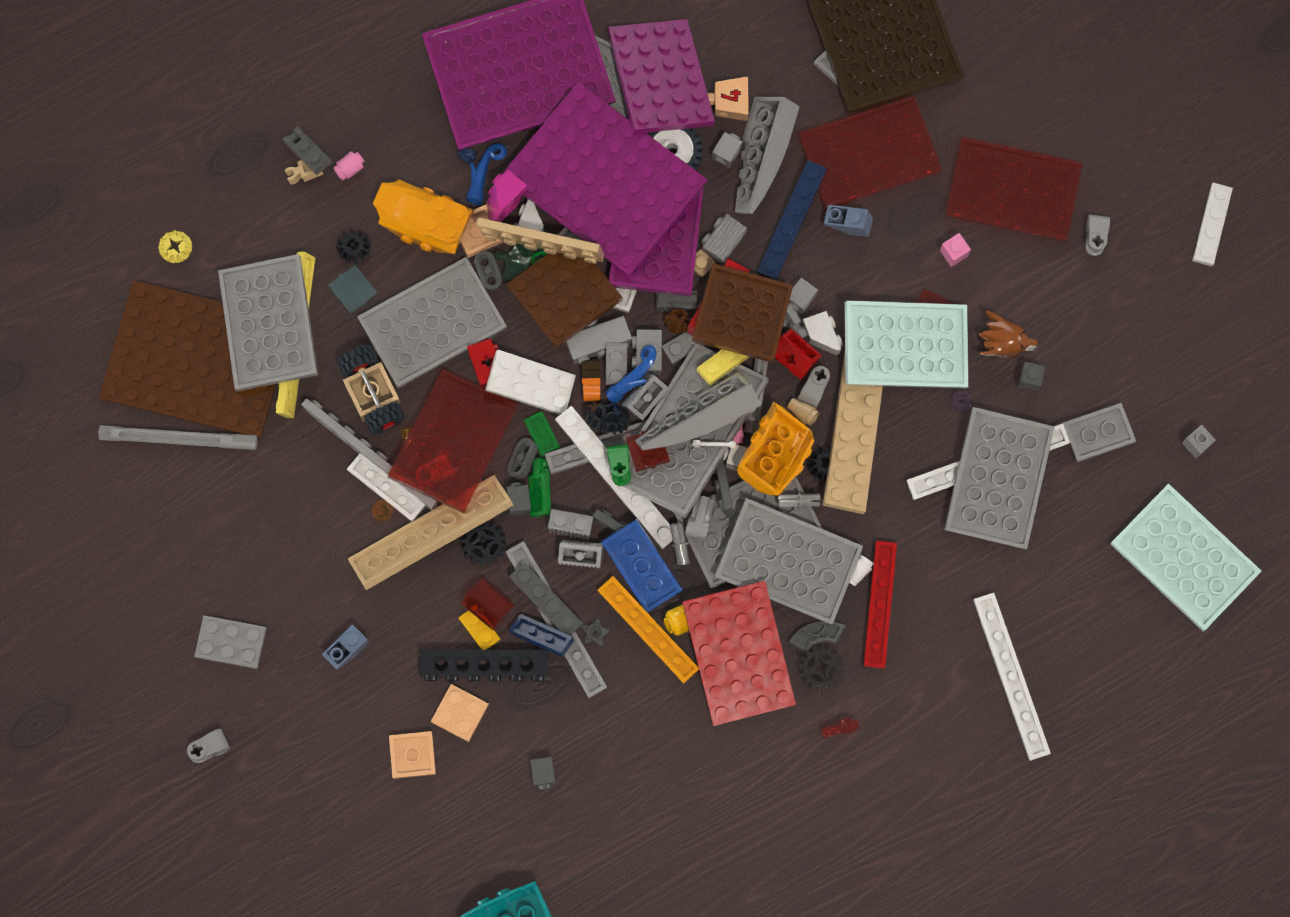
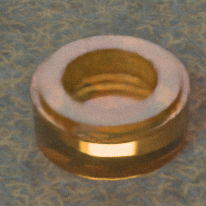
(382, 511)

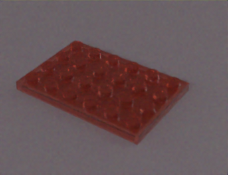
(871, 152)
(1014, 189)
(452, 441)

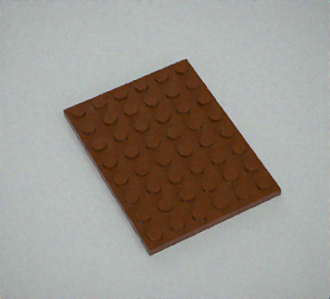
(178, 363)

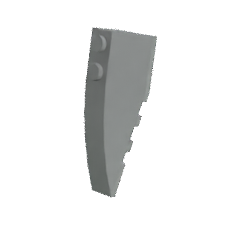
(766, 142)
(713, 410)

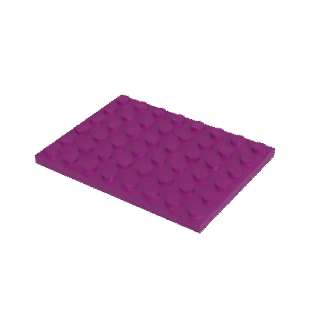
(514, 67)
(605, 179)

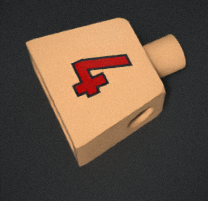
(731, 98)

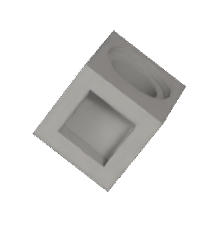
(727, 149)
(802, 295)
(1198, 441)

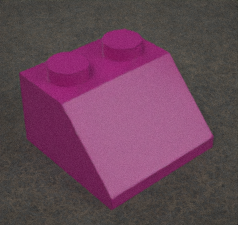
(504, 196)

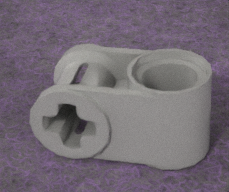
(1097, 231)
(814, 389)
(211, 745)

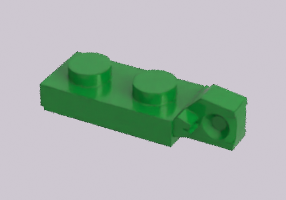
(539, 489)

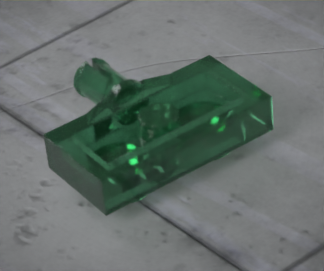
(515, 262)

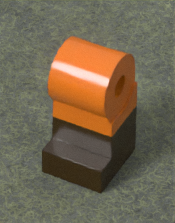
(591, 380)

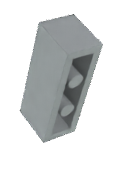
(593, 340)

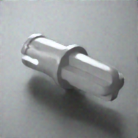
(798, 500)
(680, 543)

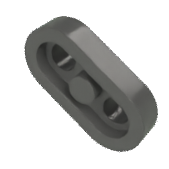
(489, 271)
(522, 458)

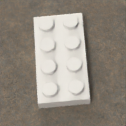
(530, 382)

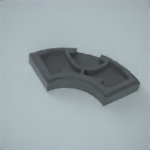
(816, 633)

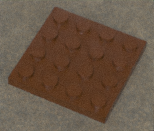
(564, 295)
(742, 313)

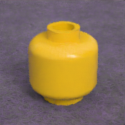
(676, 621)

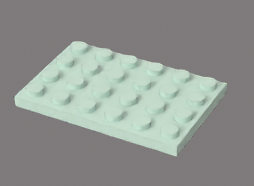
(906, 344)
(1185, 557)

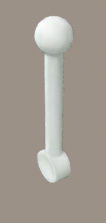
(697, 443)

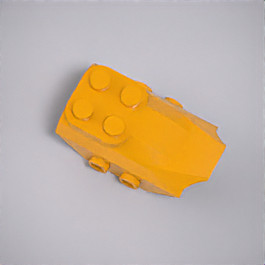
(422, 216)
(776, 451)

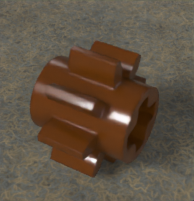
(677, 321)

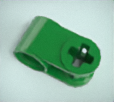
(619, 463)

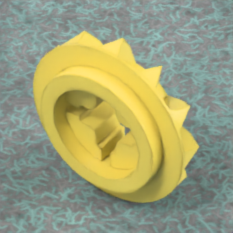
(172, 255)

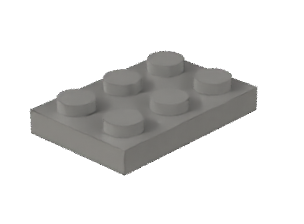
(1099, 432)
(230, 642)

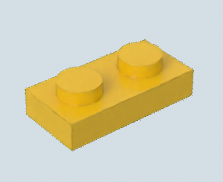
(479, 631)

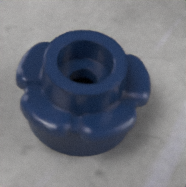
(467, 155)

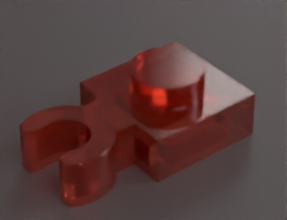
(845, 726)

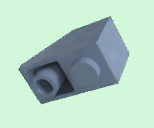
(849, 220)
(345, 647)

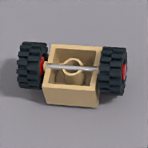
(371, 390)

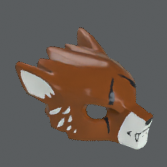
(1005, 338)

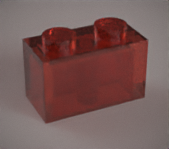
(487, 604)

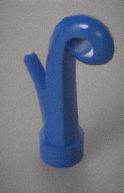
(478, 176)
(633, 379)

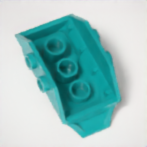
(519, 902)

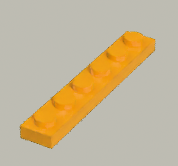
(648, 630)

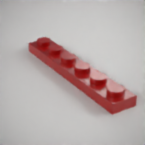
(880, 605)

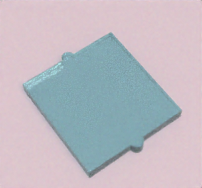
(352, 289)

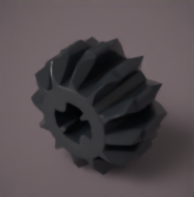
(361, 247)
(817, 463)

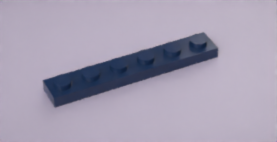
(792, 220)

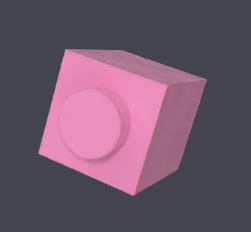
(955, 250)

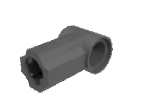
(669, 302)

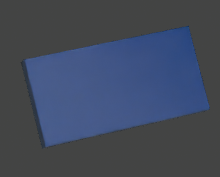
(641, 565)

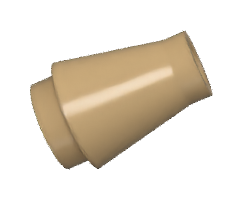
(804, 412)

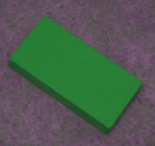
(541, 433)

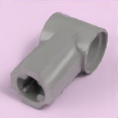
(698, 522)

